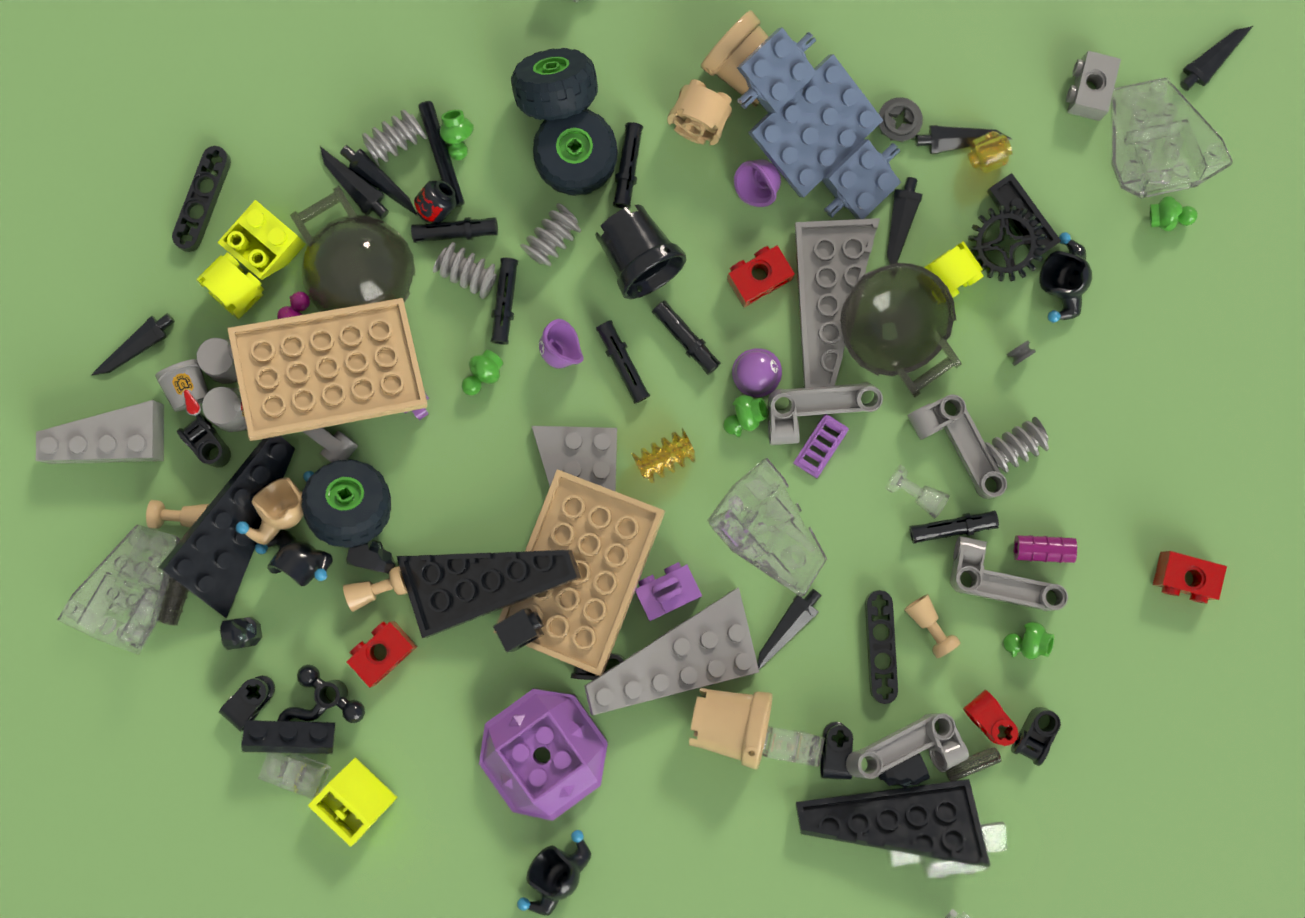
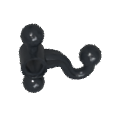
(309, 676)

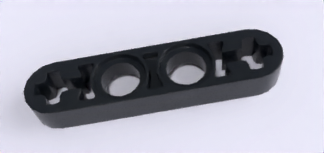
(196, 197)
(884, 646)

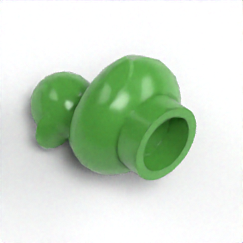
(454, 131)
(1170, 212)
(484, 369)
(748, 415)
(1034, 642)

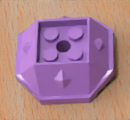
(550, 722)

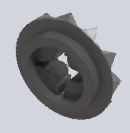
(912, 117)

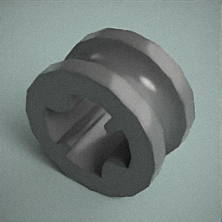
(1021, 352)

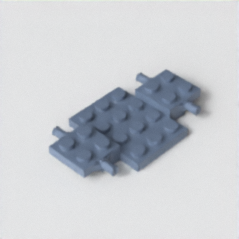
(817, 125)

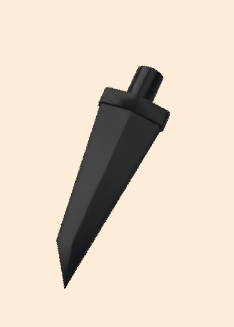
(1206, 65)
(950, 138)
(368, 170)
(362, 192)
(903, 214)
(145, 337)
(794, 619)

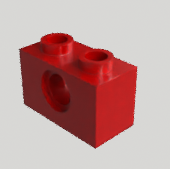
(750, 289)
(1207, 576)
(368, 666)

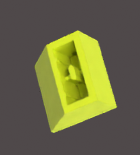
(261, 241)
(352, 801)

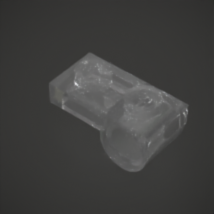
(793, 746)

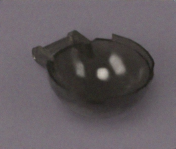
(353, 258)
(899, 322)

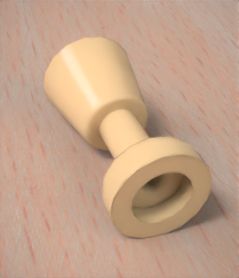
(157, 514)
(364, 592)
(925, 616)

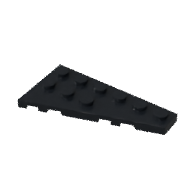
(212, 553)
(471, 585)
(914, 820)

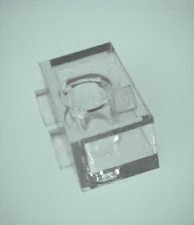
(295, 773)

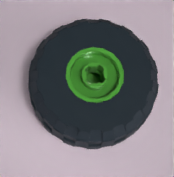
(554, 84)
(575, 153)
(346, 503)

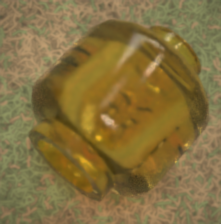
(990, 152)

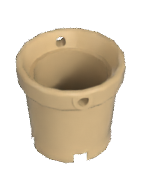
(733, 49)
(732, 724)

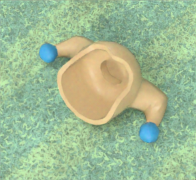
(279, 508)

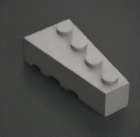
(114, 436)

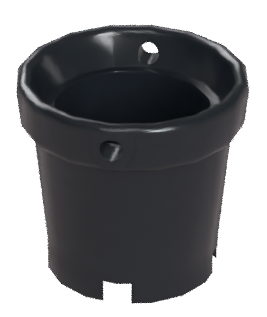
(639, 252)

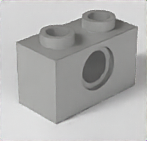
(1102, 72)

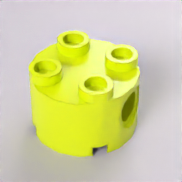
(956, 268)
(230, 286)

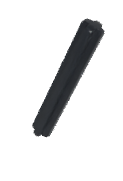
(440, 149)

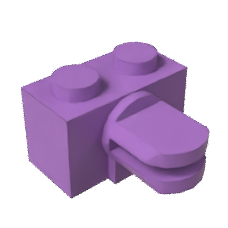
(668, 591)

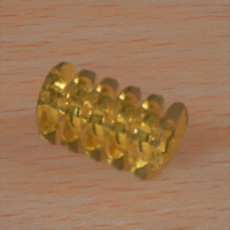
(665, 456)

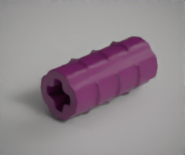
(1045, 549)

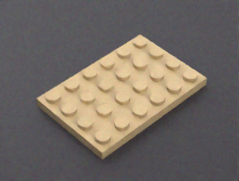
(326, 368)
(610, 546)

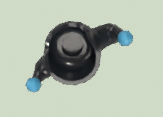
(1067, 278)
(296, 559)
(555, 875)

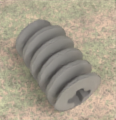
(393, 136)
(552, 236)
(465, 270)
(1018, 444)

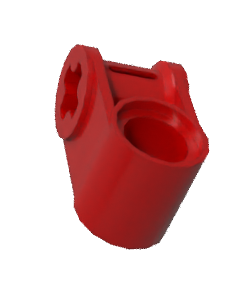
(988, 716)

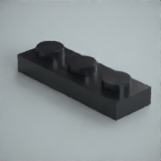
(1010, 192)
(288, 737)

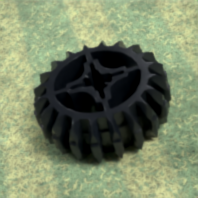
(1010, 267)

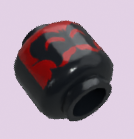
(435, 201)

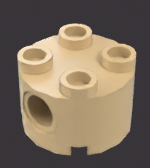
(700, 113)

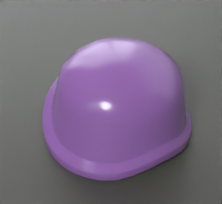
(757, 182)
(560, 345)
(757, 372)

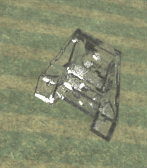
(766, 529)

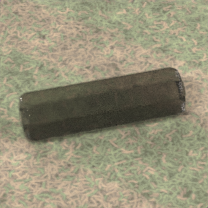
(974, 764)

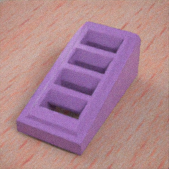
(834, 425)

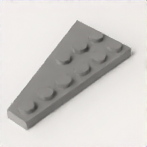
(829, 262)
(579, 452)
(692, 655)

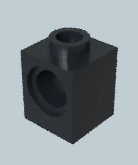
(519, 629)

